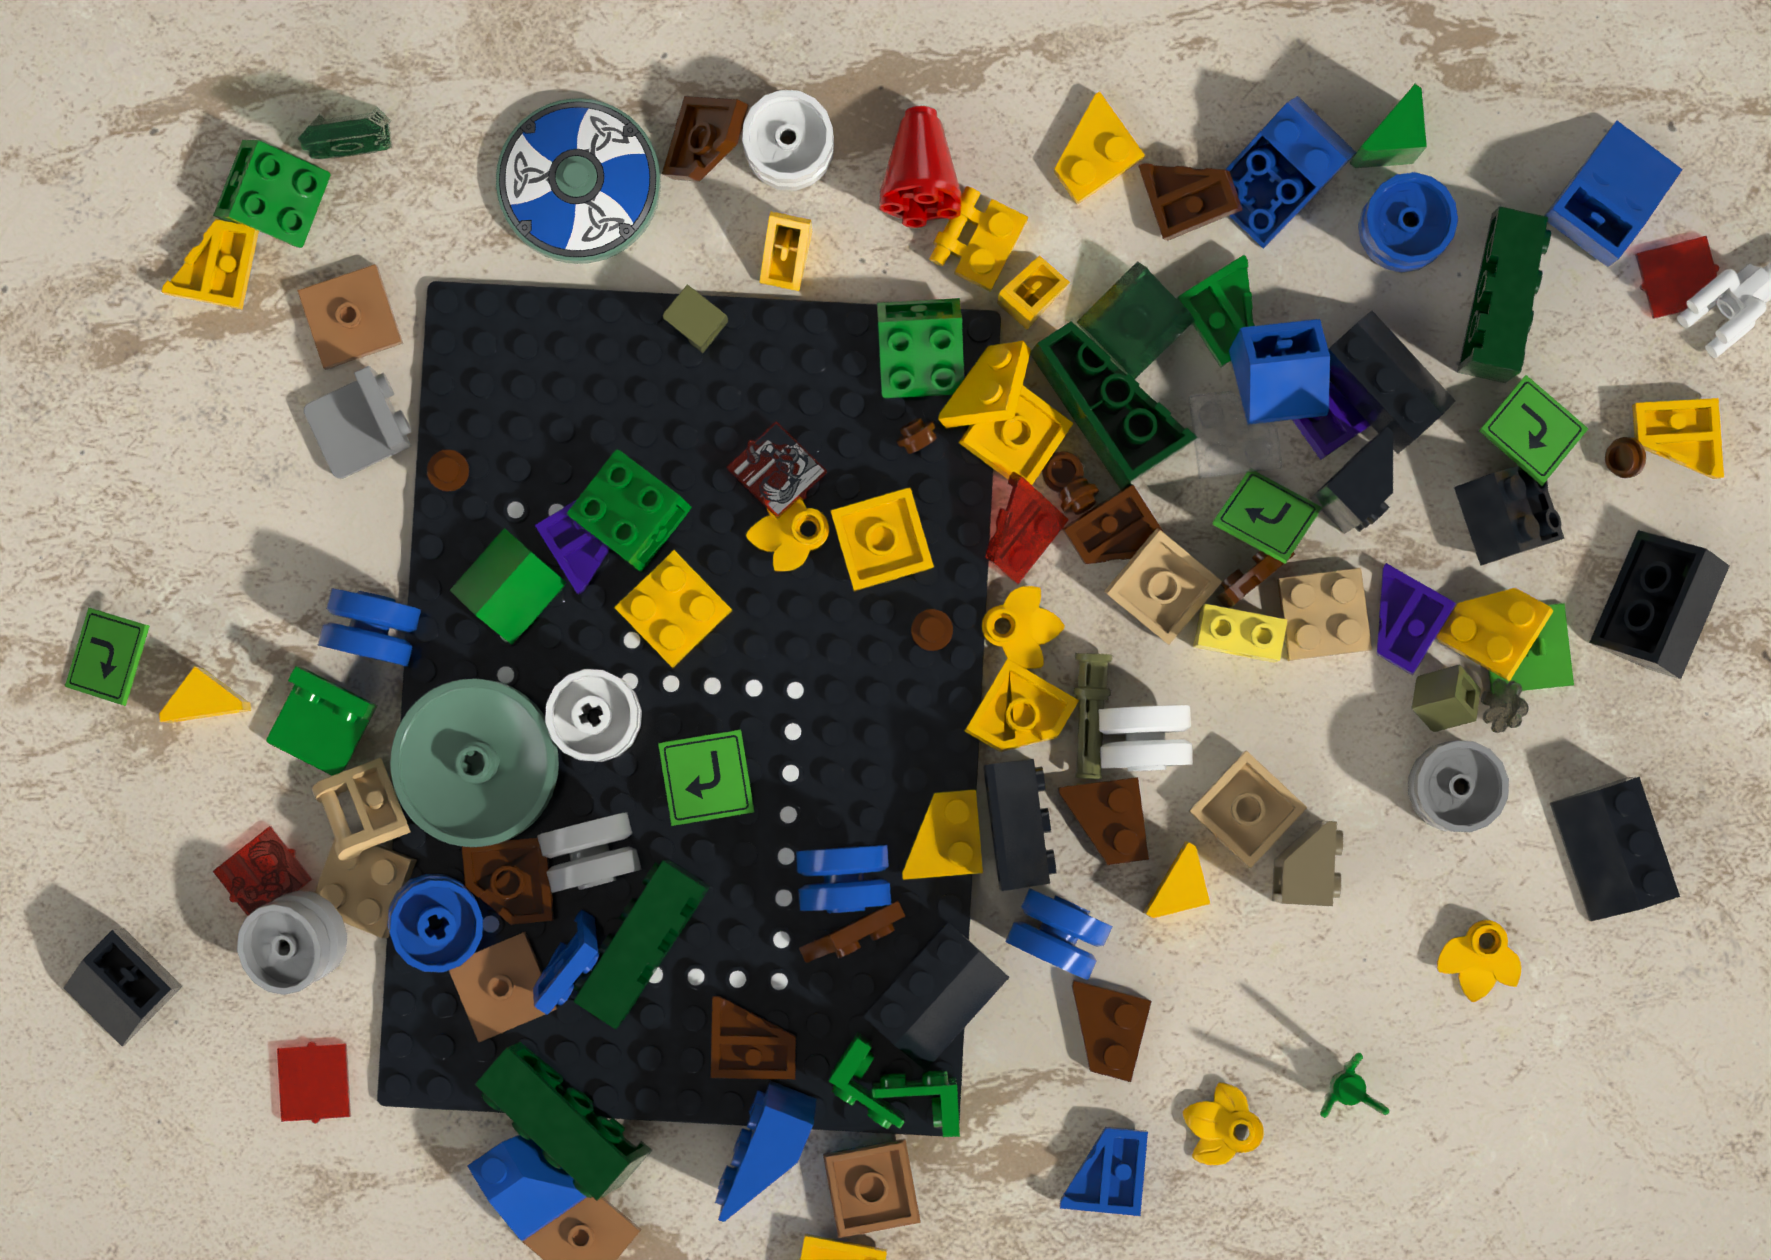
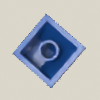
(524, 1185)

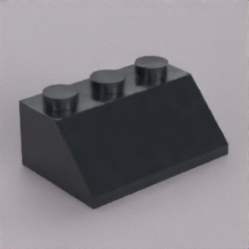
(1386, 381)
(1361, 486)
(1660, 603)
(1018, 824)
(1614, 849)
(936, 996)

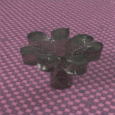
(1505, 705)

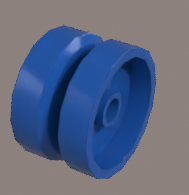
(1425, 205)
(369, 626)
(843, 878)
(1059, 932)
(438, 947)

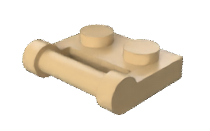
(374, 803)

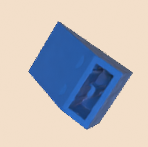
(1285, 169)
(1613, 194)
(772, 1146)

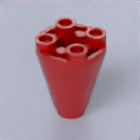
(920, 172)

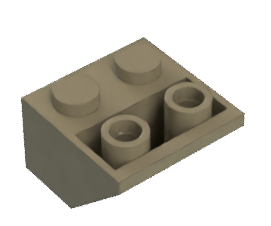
(1307, 867)

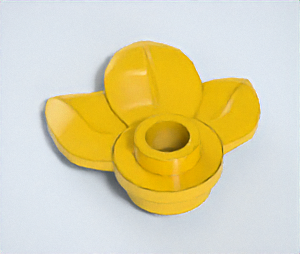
(785, 537)
(1028, 627)
(1479, 967)
(1216, 1126)

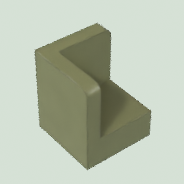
(695, 318)
(1446, 698)

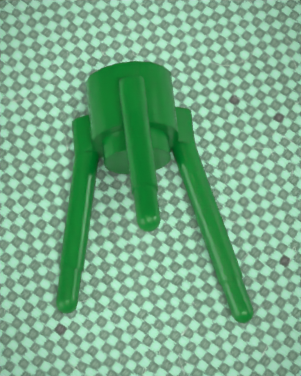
(1350, 1089)

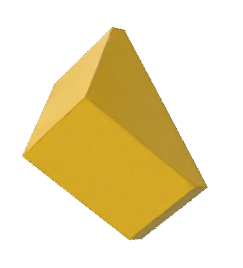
(785, 250)
(1032, 292)
(202, 697)
(1181, 886)

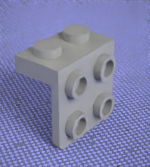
(358, 424)

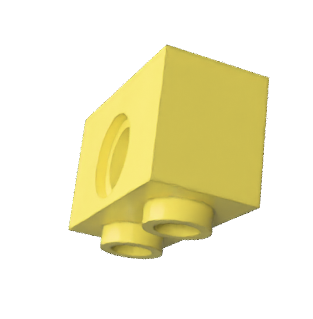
(1240, 633)

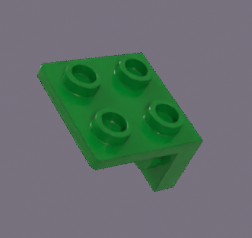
(272, 192)
(920, 347)
(629, 510)
(320, 722)
(855, 1062)
(932, 1083)

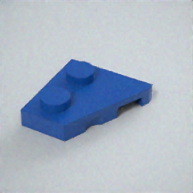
(566, 965)

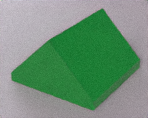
(1398, 137)
(508, 587)

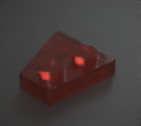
(1023, 529)

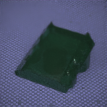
(347, 135)
(1136, 320)

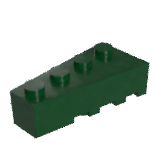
(1504, 295)
(1108, 406)
(641, 942)
(560, 1122)

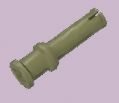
(1092, 692)

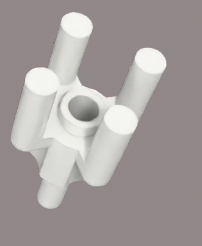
(1738, 296)

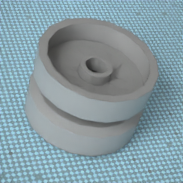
(1433, 791)
(589, 853)
(292, 942)

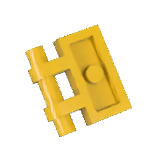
(990, 244)

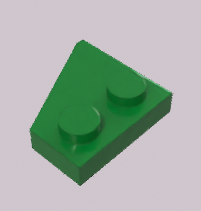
(1221, 307)

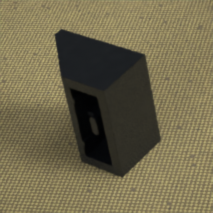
(1508, 514)
(121, 985)

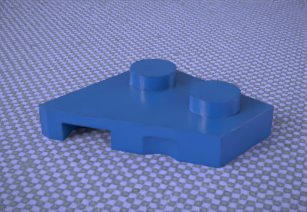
(1110, 1174)

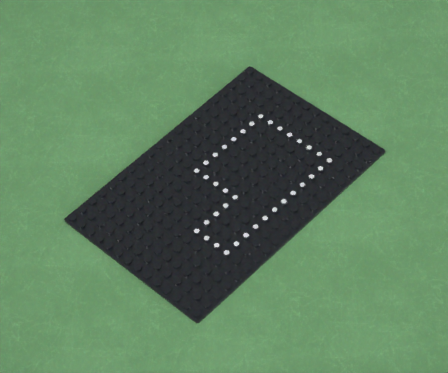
(830, 691)

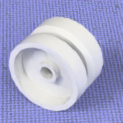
(790, 115)
(569, 709)
(1145, 737)

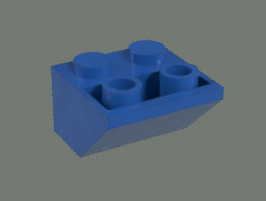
(1282, 371)

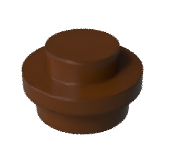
(916, 435)
(1625, 457)
(448, 470)
(1062, 470)
(1078, 496)
(932, 630)

